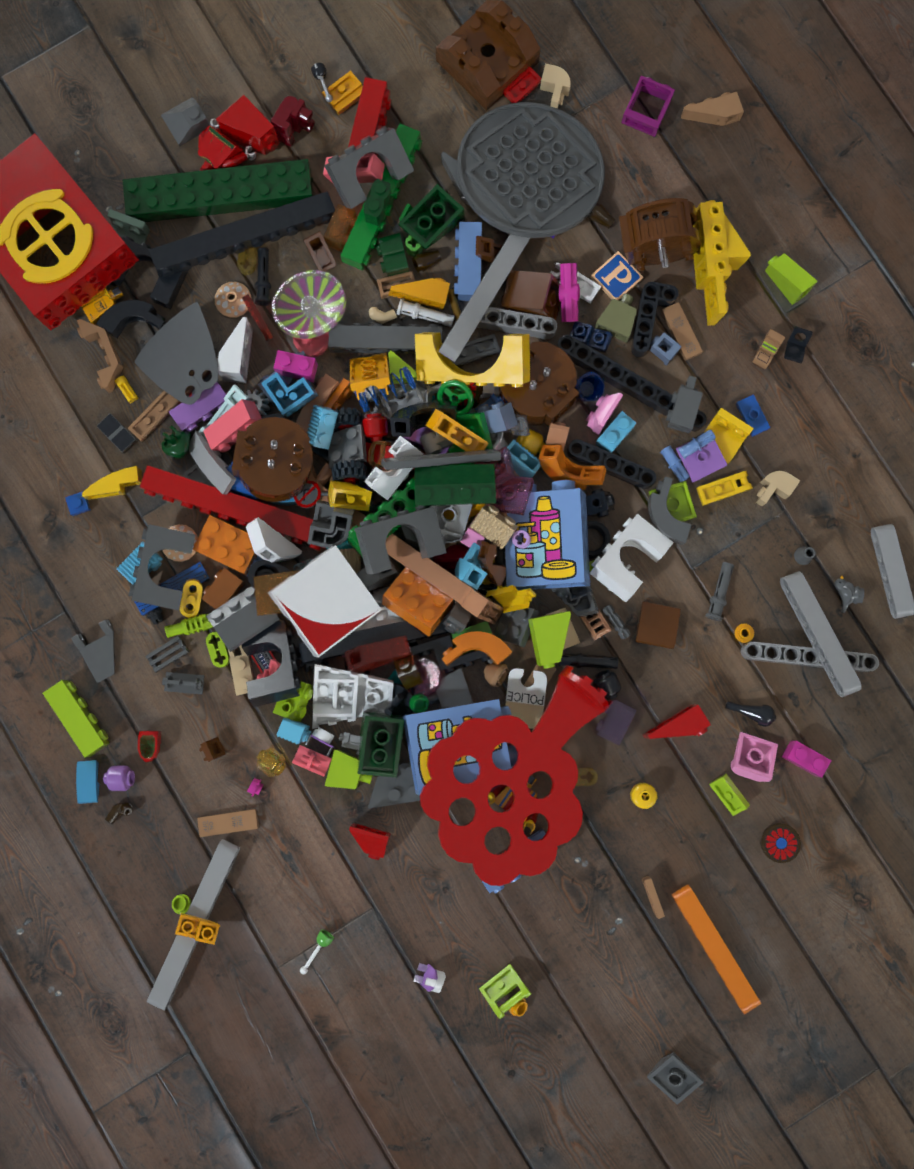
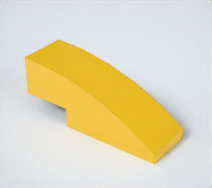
(114, 483)

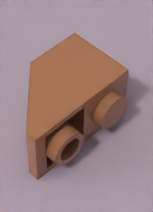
(557, 434)

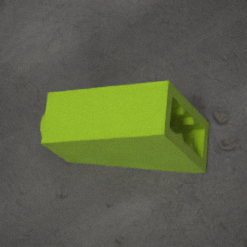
(790, 278)
(549, 637)

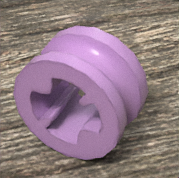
(516, 542)

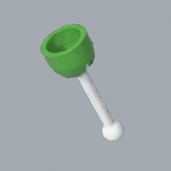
(323, 939)

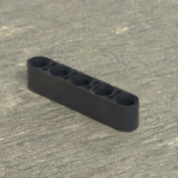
(621, 464)

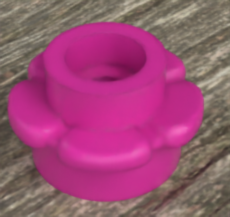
(255, 787)

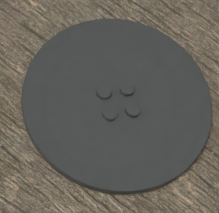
(530, 169)

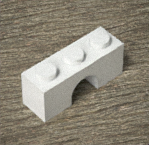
(387, 482)

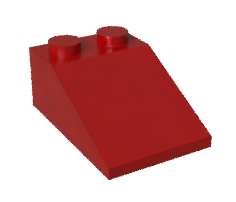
(684, 723)

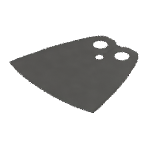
(176, 350)

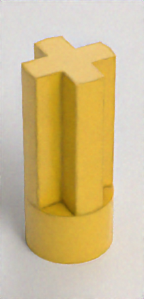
(126, 389)

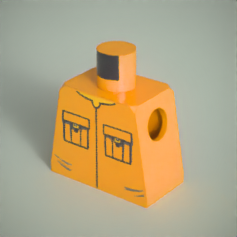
(100, 303)

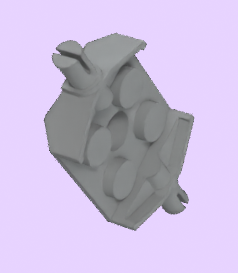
(421, 394)
(453, 529)

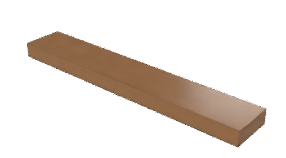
(158, 411)

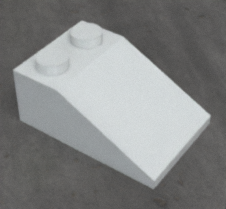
(235, 354)

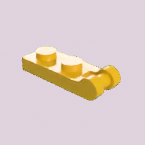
(723, 488)

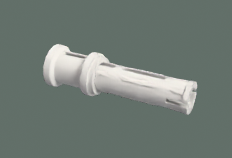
(417, 311)

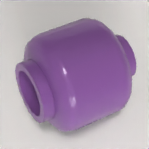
(119, 778)

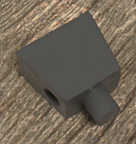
(452, 691)

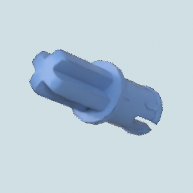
(697, 443)
(675, 464)

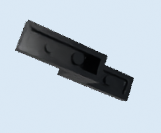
(440, 646)

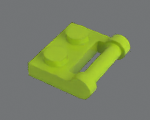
(500, 986)

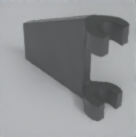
(100, 653)

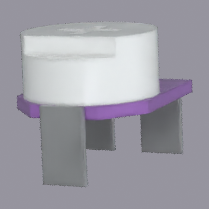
(324, 737)
(432, 979)

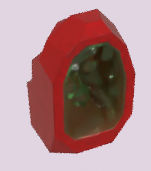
(149, 744)

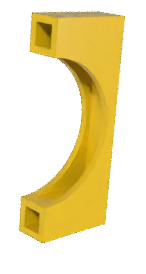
(510, 368)

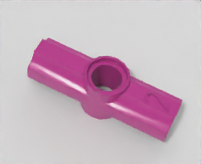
(569, 292)

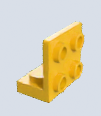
(729, 433)

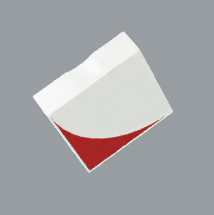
(325, 601)

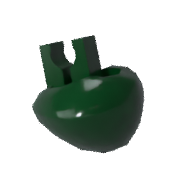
(176, 444)

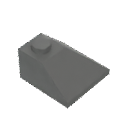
(185, 121)

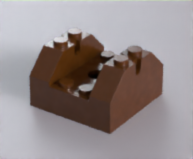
(488, 76)

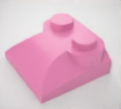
(605, 409)
(754, 758)

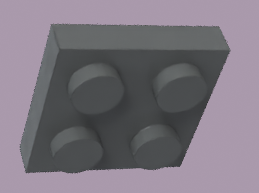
(514, 626)

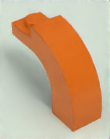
(560, 468)
(477, 640)

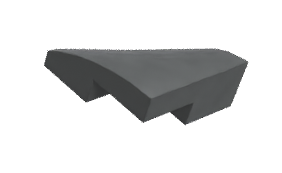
(578, 599)

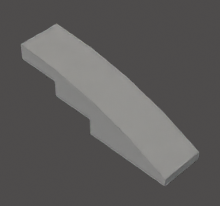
(211, 463)

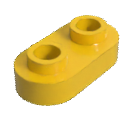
(191, 597)

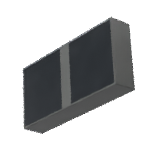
(116, 433)

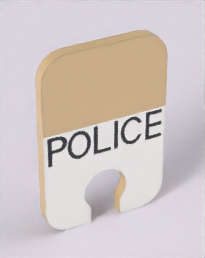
(525, 701)

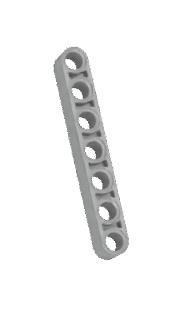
(820, 634)
(799, 658)

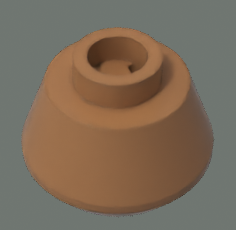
(495, 674)

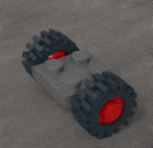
(348, 448)

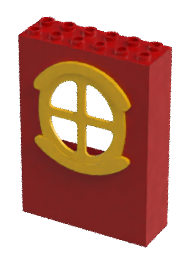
(31, 188)

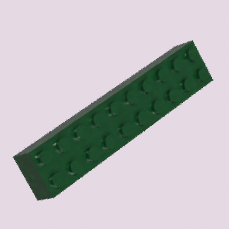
(217, 191)

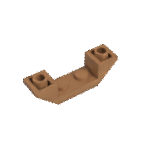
(109, 374)

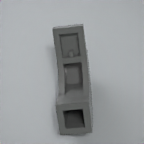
(661, 518)

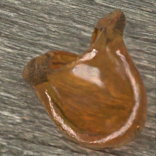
(382, 453)

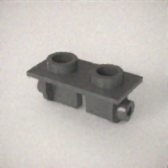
(183, 683)

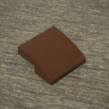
(658, 625)

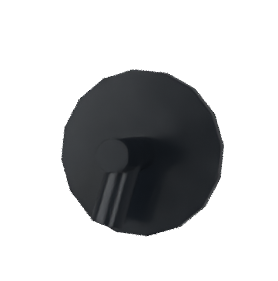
(400, 701)

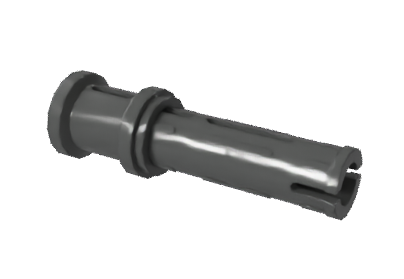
(718, 600)

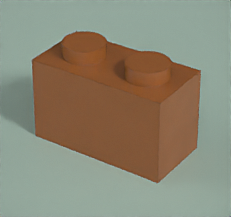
(222, 589)

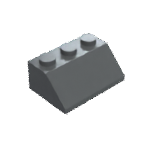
(238, 619)

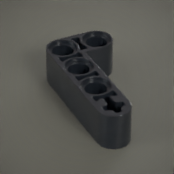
(647, 320)

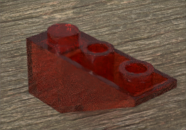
(376, 654)

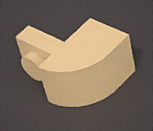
(555, 81)
(779, 483)

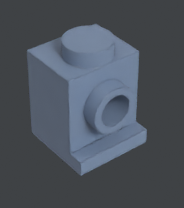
(669, 344)

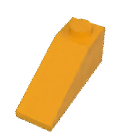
(425, 292)
(455, 432)

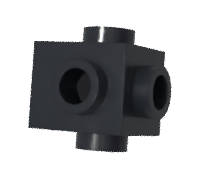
(600, 503)

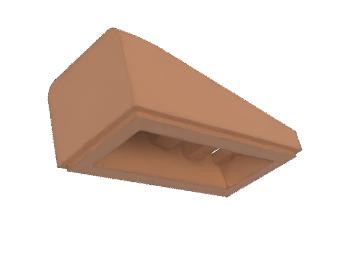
(605, 630)

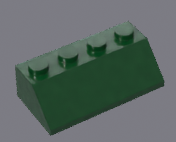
(455, 485)

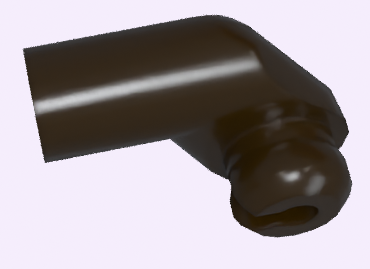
(117, 810)

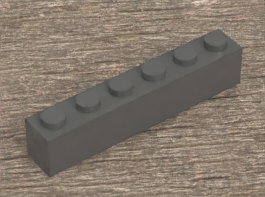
(376, 338)

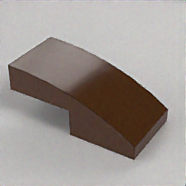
(486, 248)

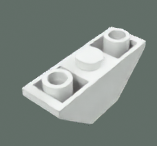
(269, 543)

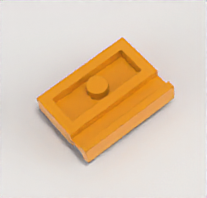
(344, 92)

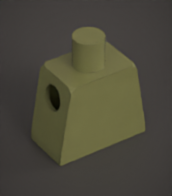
(618, 318)

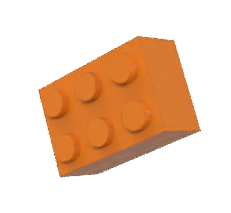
(226, 545)
(417, 601)

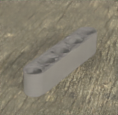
(519, 327)
(892, 571)

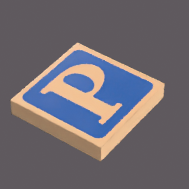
(616, 276)

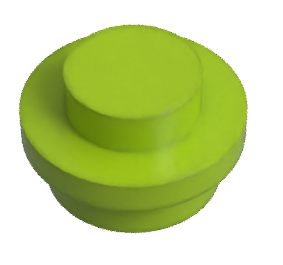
(181, 903)

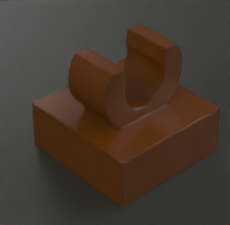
(212, 749)

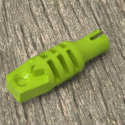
(189, 626)

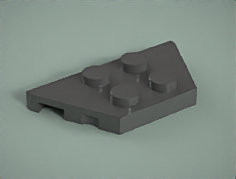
(394, 790)

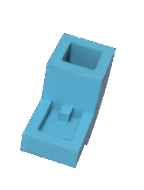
(469, 568)

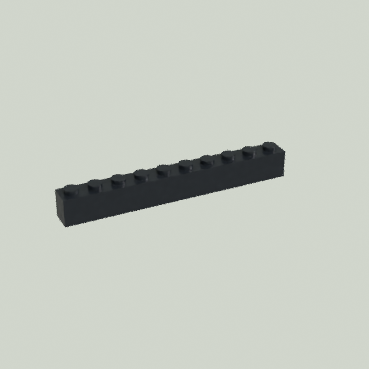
(242, 234)

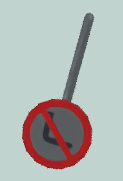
(309, 495)

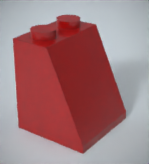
(248, 126)

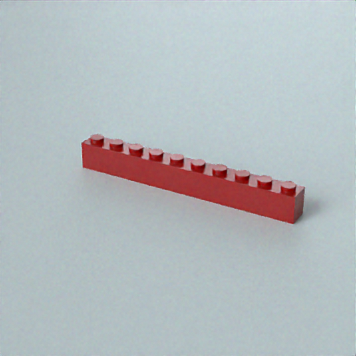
(227, 506)

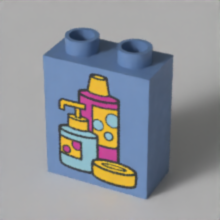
(558, 540)
(429, 727)

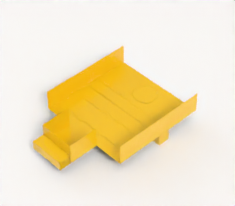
(513, 597)

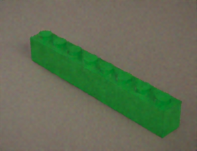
(363, 234)

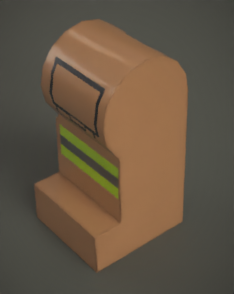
(768, 348)

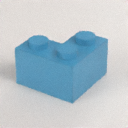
(286, 397)

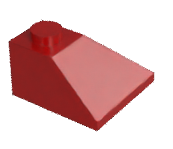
(370, 840)

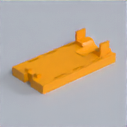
(369, 372)

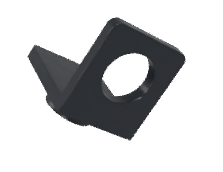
(796, 348)

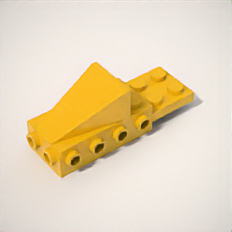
(717, 257)

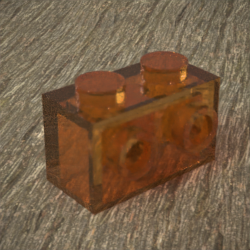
(340, 227)

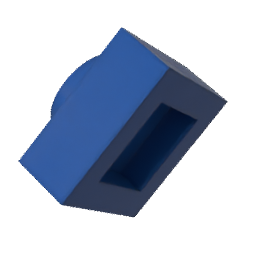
(77, 504)

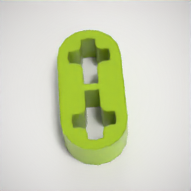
(213, 651)

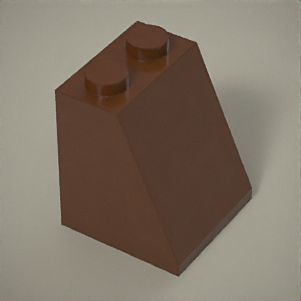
(532, 293)

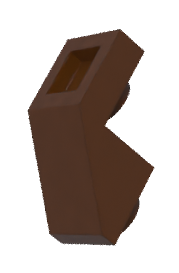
(495, 572)

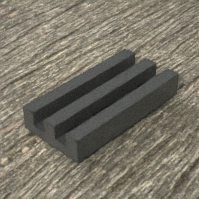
(153, 662)

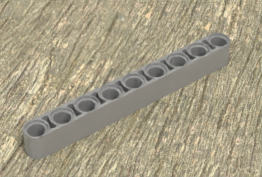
(483, 297)
(200, 907)

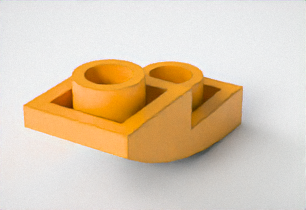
(197, 928)

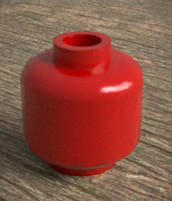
(375, 426)

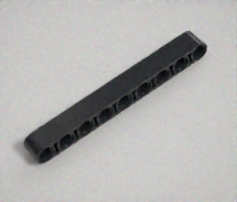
(624, 375)
(372, 635)

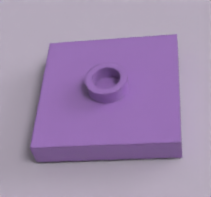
(703, 462)

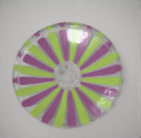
(309, 304)

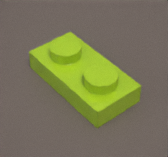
(729, 794)

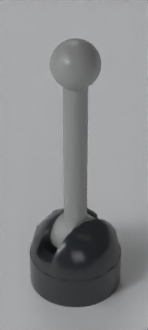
(319, 72)

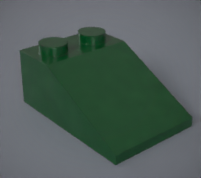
(432, 217)
(380, 744)

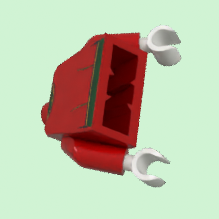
(220, 150)

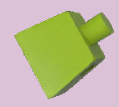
(344, 772)

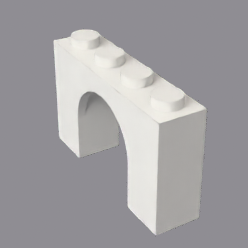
(610, 569)

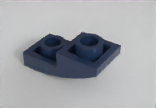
(591, 337)

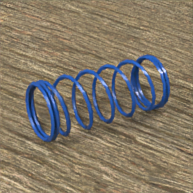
(408, 375)

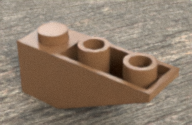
(715, 111)

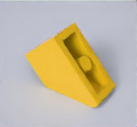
(348, 496)

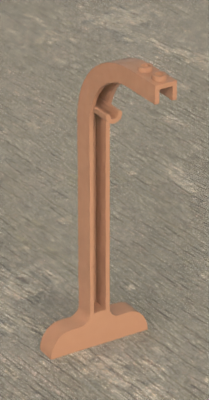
(468, 597)

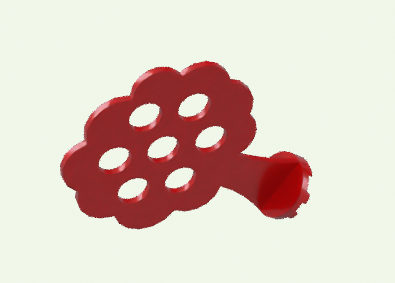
(569, 709)

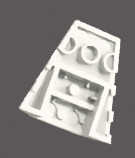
(346, 694)

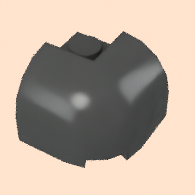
(330, 525)

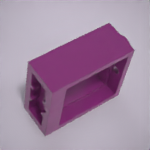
(640, 121)

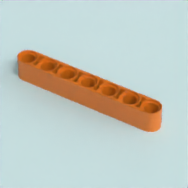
(716, 949)

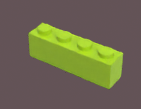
(76, 718)

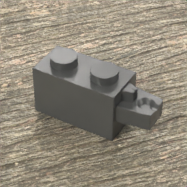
(685, 406)

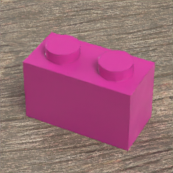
(295, 365)
(806, 758)

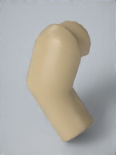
(381, 317)

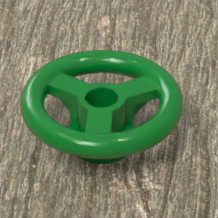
(462, 391)

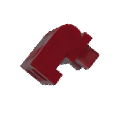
(291, 117)

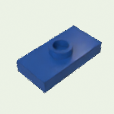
(753, 415)

